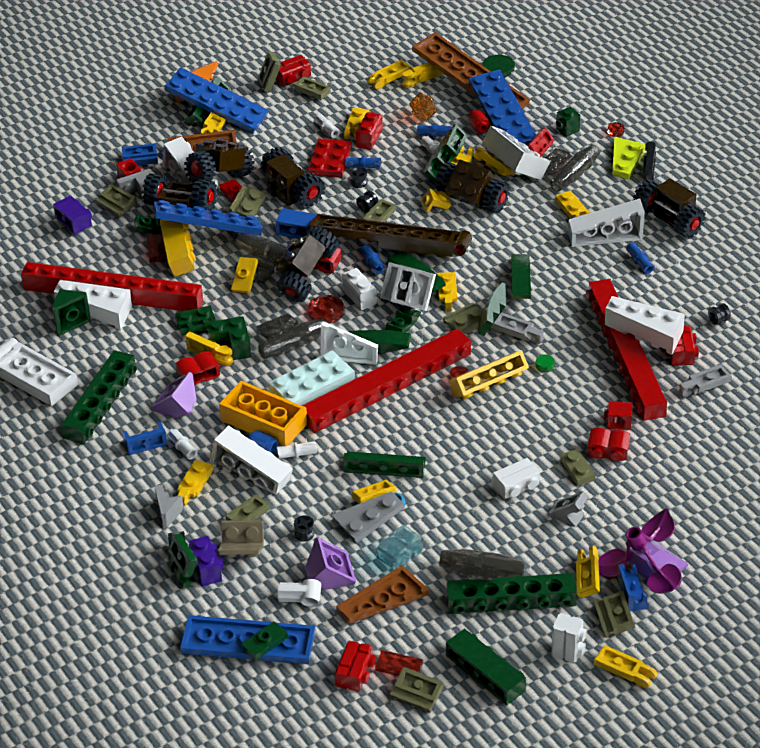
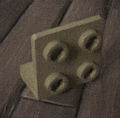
(241, 538)

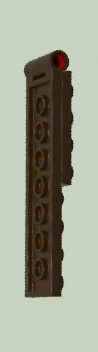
(397, 236)

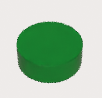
(545, 363)

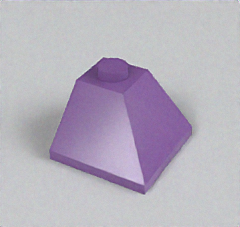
(176, 397)
(660, 556)
(329, 565)

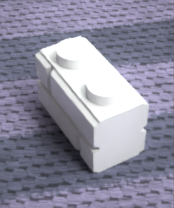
(359, 289)
(515, 478)
(568, 638)

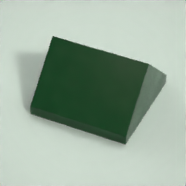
(70, 310)

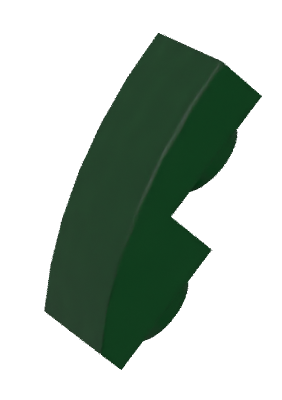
(146, 225)
(404, 319)

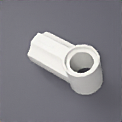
(307, 592)

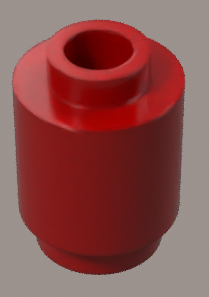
(478, 121)

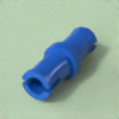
(433, 130)
(363, 162)
(640, 258)
(372, 259)

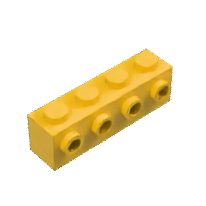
(178, 246)
(490, 373)

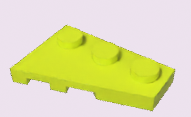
(626, 157)

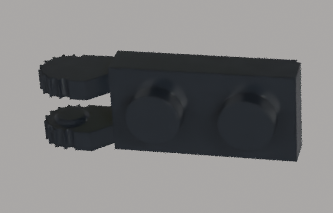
(649, 160)

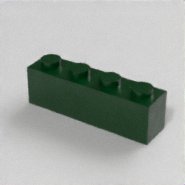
(486, 666)

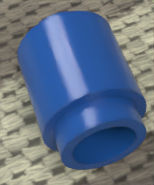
(264, 440)

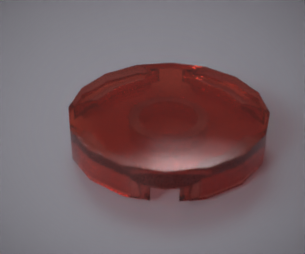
(329, 308)

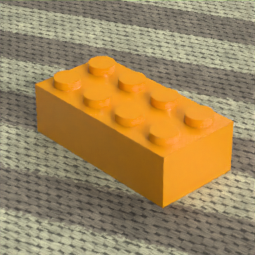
(260, 410)

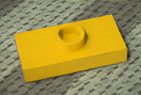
(244, 275)
(372, 491)

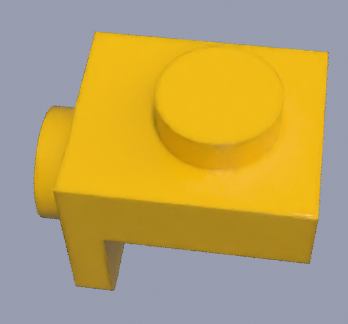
(435, 198)

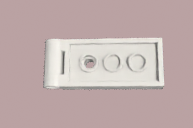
(35, 372)

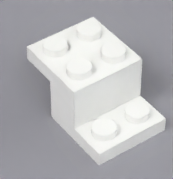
(407, 286)

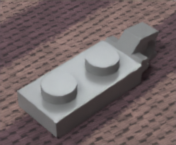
(518, 328)
(705, 380)

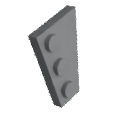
(368, 516)

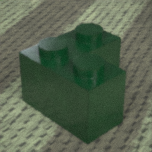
(231, 333)

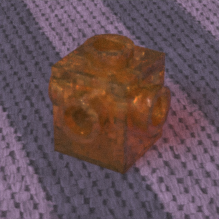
(423, 106)

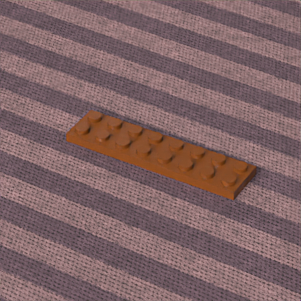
(455, 63)

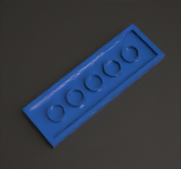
(216, 100)
(501, 105)
(206, 218)
(224, 637)

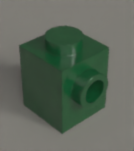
(568, 121)

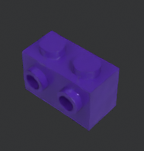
(72, 214)
(208, 564)

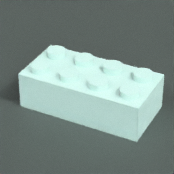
(313, 379)

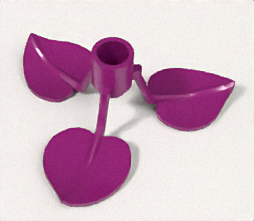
(657, 528)

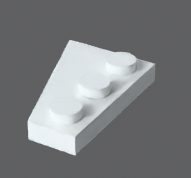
(347, 345)

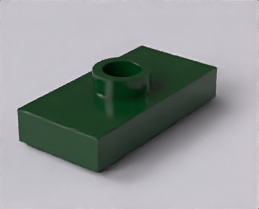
(264, 640)

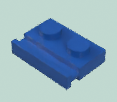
(141, 154)

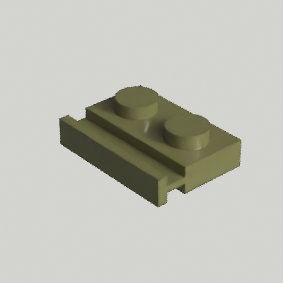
(269, 71)
(115, 200)
(248, 201)
(464, 319)
(614, 614)
(417, 689)

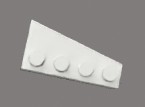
(514, 153)
(175, 156)
(608, 225)
(105, 303)
(645, 322)
(249, 460)

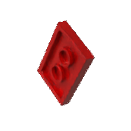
(330, 157)

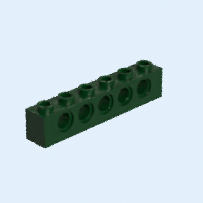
(99, 397)
(511, 593)

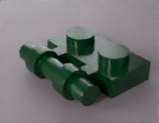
(194, 319)
(182, 560)

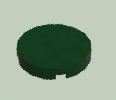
(500, 62)

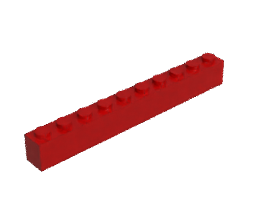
(143, 290)
(629, 355)
(386, 380)

